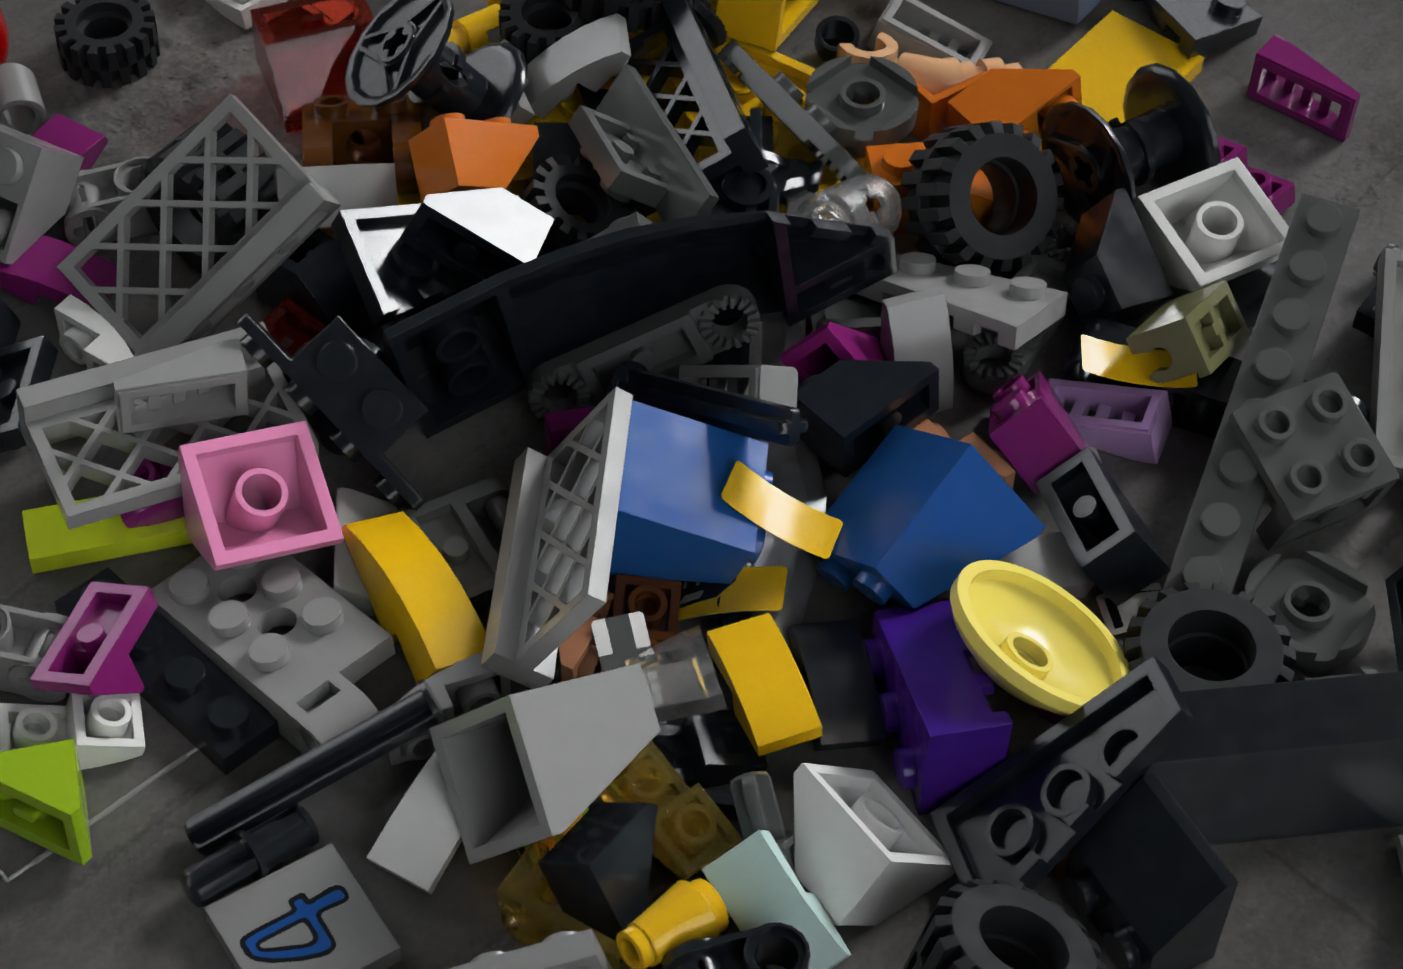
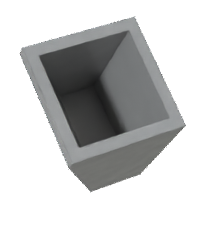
(541, 757)

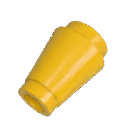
(677, 916)

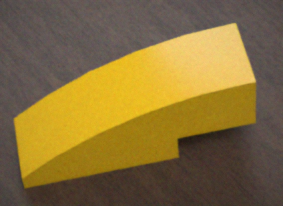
(414, 593)

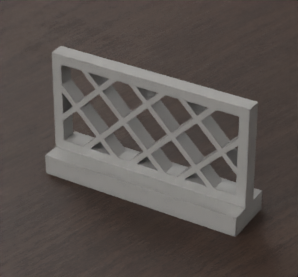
(243, 265)
(85, 408)
(557, 544)

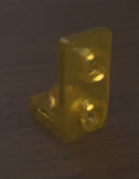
(529, 905)

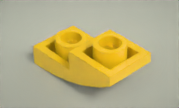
(764, 684)

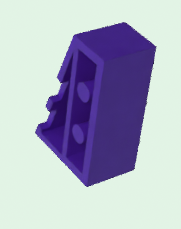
(934, 703)

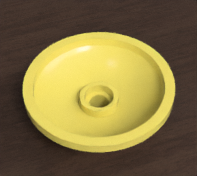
(1034, 636)

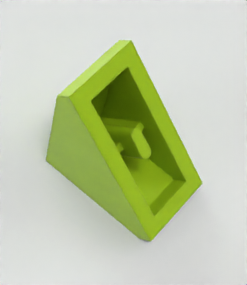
(46, 798)

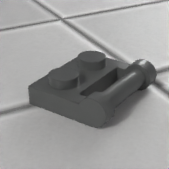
(460, 540)

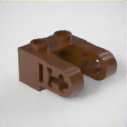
(334, 118)

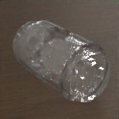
(848, 202)

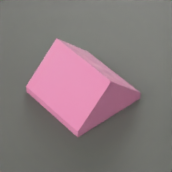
(256, 496)

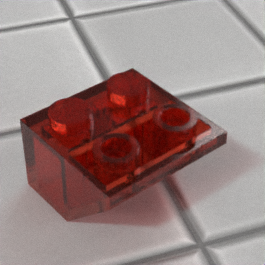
(306, 50)

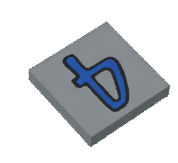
(304, 919)

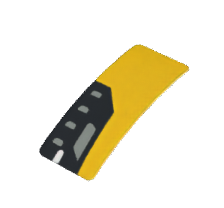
(752, 590)

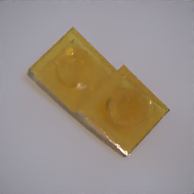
(688, 822)

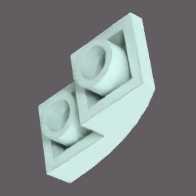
(763, 889)

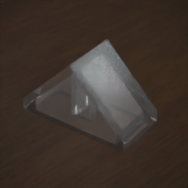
(681, 676)

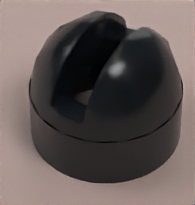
(832, 32)

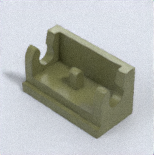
(1195, 330)

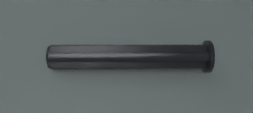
(711, 405)
(315, 769)

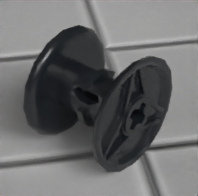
(406, 54)
(1162, 139)

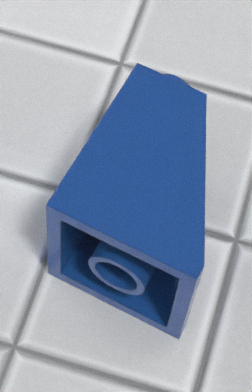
(672, 503)
(921, 517)

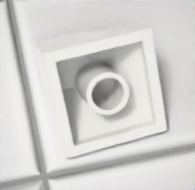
(1211, 226)
(861, 845)

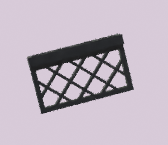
(702, 78)

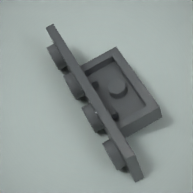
(641, 151)

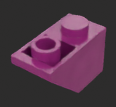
(1032, 428)

